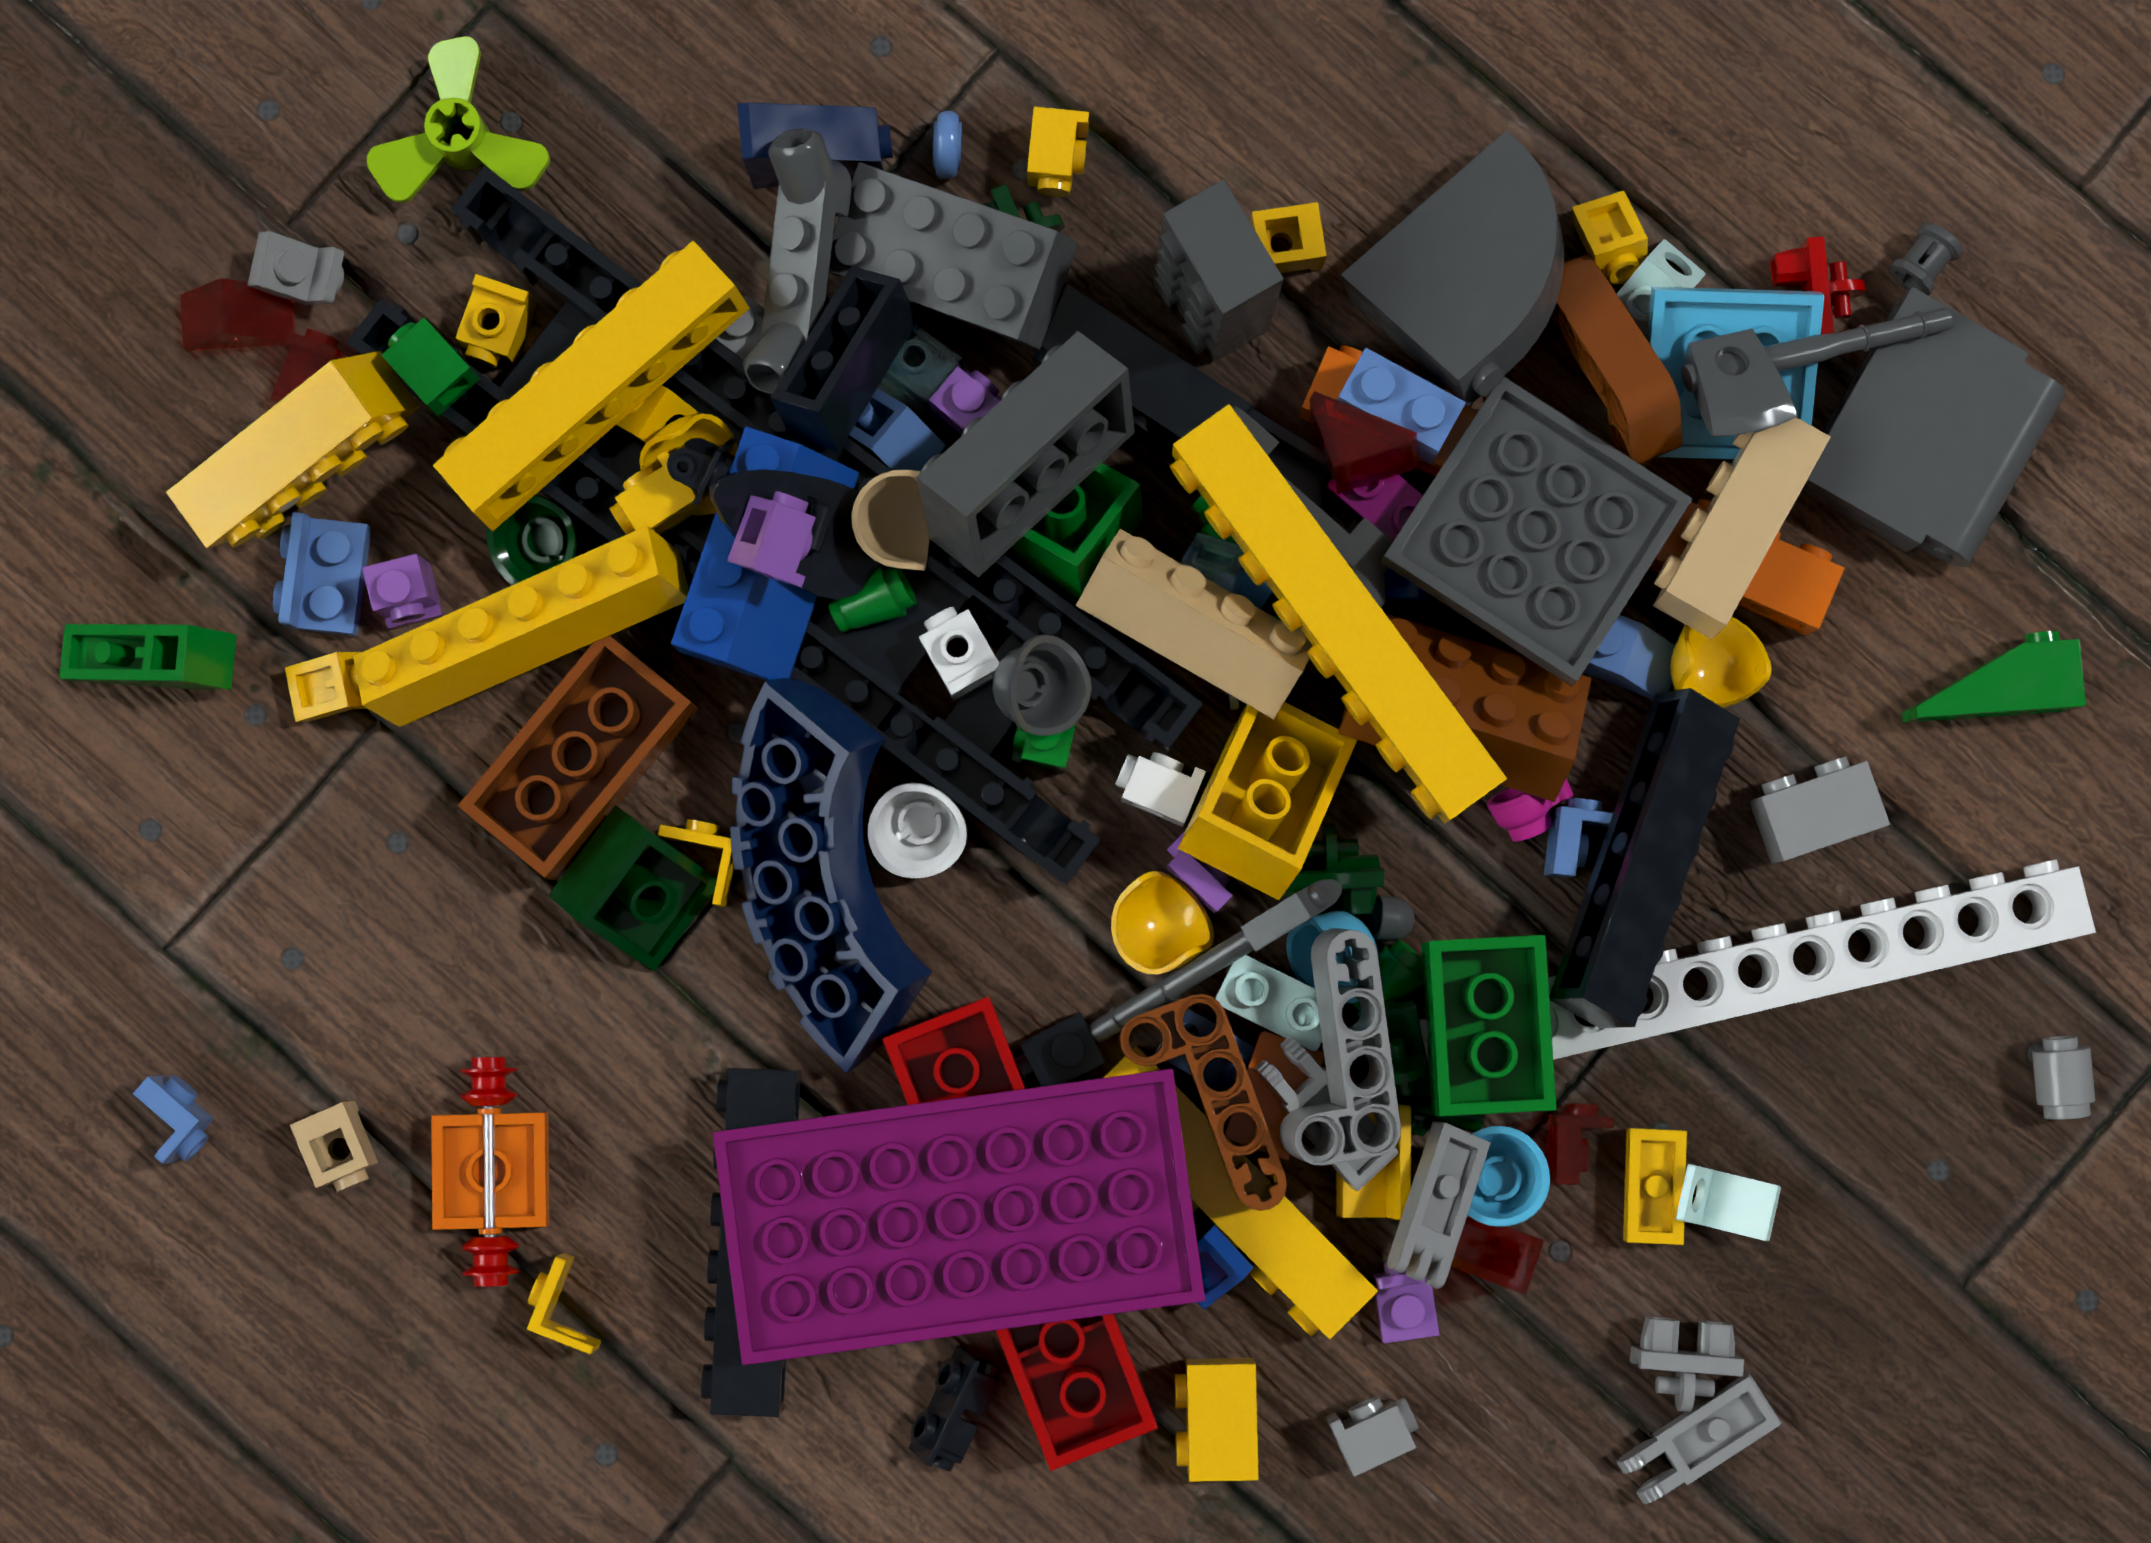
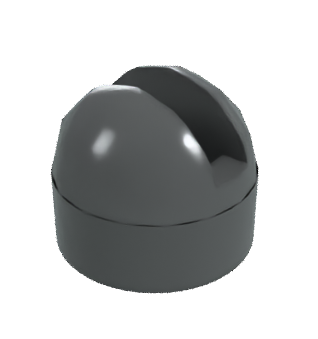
(1391, 918)

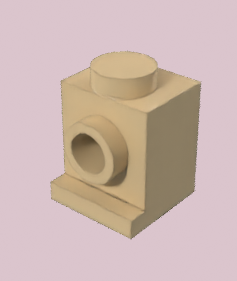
(316, 1141)

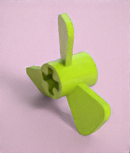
(409, 162)

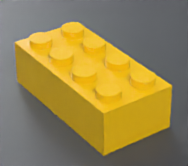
(294, 450)

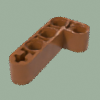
(1618, 363)
(1216, 1104)

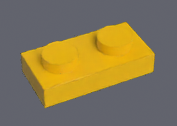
(1654, 1185)

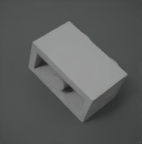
(1818, 811)

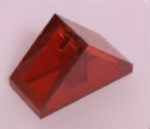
(233, 316)
(1359, 444)
(1498, 1254)

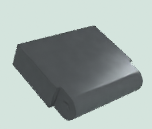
(1933, 435)

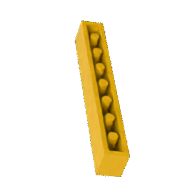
(1336, 615)

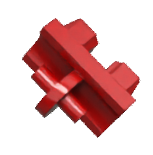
(1809, 269)

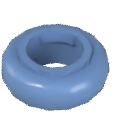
(947, 145)

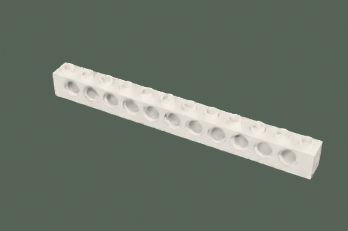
(2057, 914)

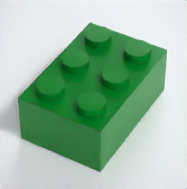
(1488, 1025)

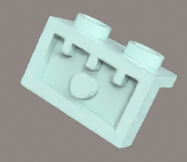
(1272, 1001)

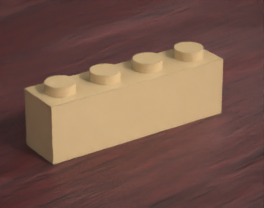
(1738, 524)
(1196, 623)

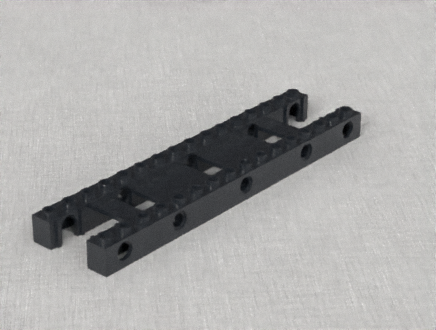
(857, 666)

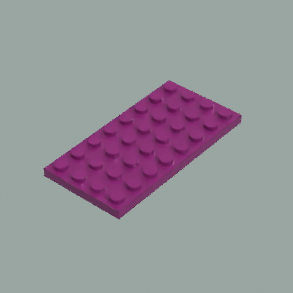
(958, 1216)

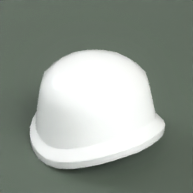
(916, 831)

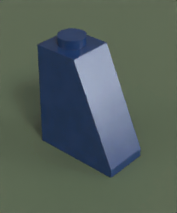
(848, 132)

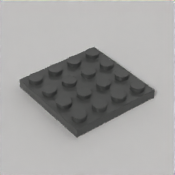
(1536, 531)

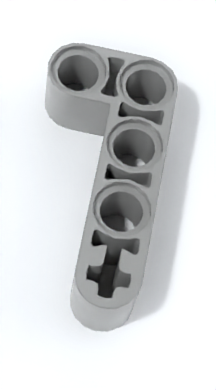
(1341, 1047)

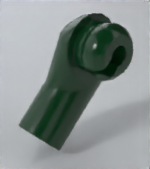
(1422, 1113)

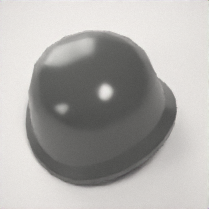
(1042, 686)

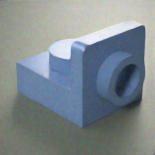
(1565, 843)

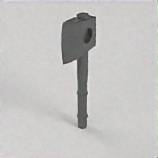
(1741, 382)
(1253, 936)

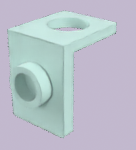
(1656, 273)
(1728, 1202)

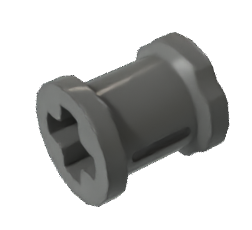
(1931, 242)

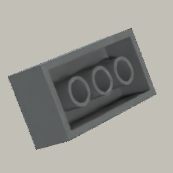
(954, 254)
(1216, 272)
(1026, 453)

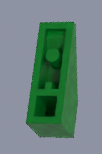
(148, 655)
(2022, 680)

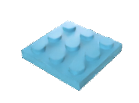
(1697, 314)

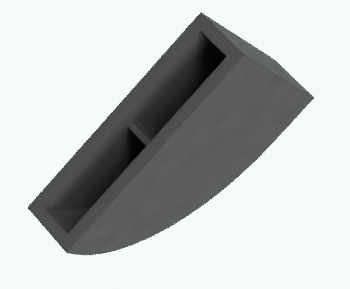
(1468, 272)

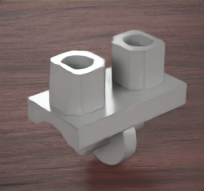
(1713, 1356)

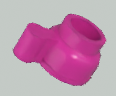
(1524, 813)

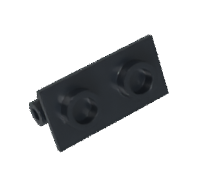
(700, 464)
(939, 1431)

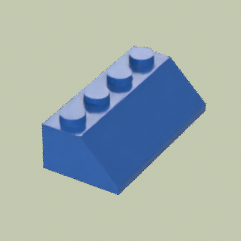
(739, 614)

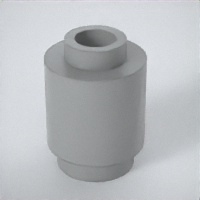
(2063, 1078)

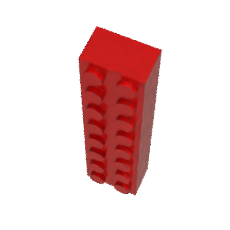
(1068, 1372)

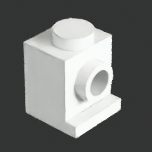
(963, 672)
(1159, 786)

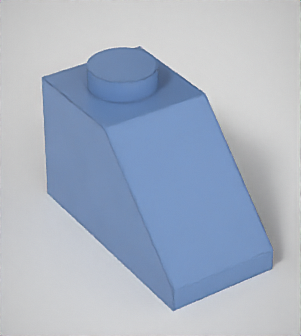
(895, 434)
(1633, 659)

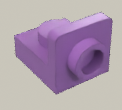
(1202, 879)
(1404, 1307)

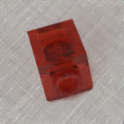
(304, 359)
(1565, 1148)

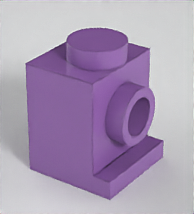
(963, 399)
(774, 537)
(403, 591)

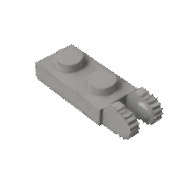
(1315, 1092)
(1703, 1437)

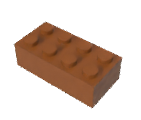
(1509, 702)
(578, 757)

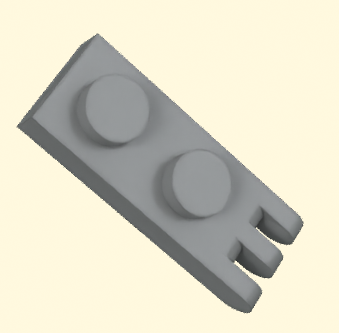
(1438, 1204)

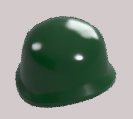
(533, 540)

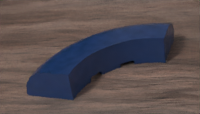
(810, 871)

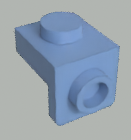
(175, 1104)

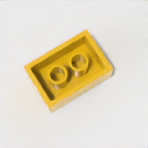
(1268, 797)

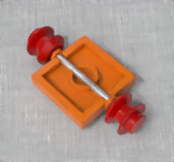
(490, 1171)

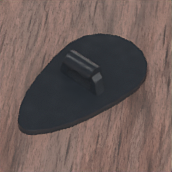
(835, 562)

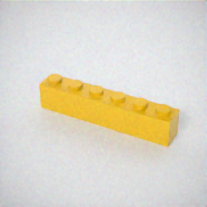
(591, 385)
(522, 627)
(1280, 1241)

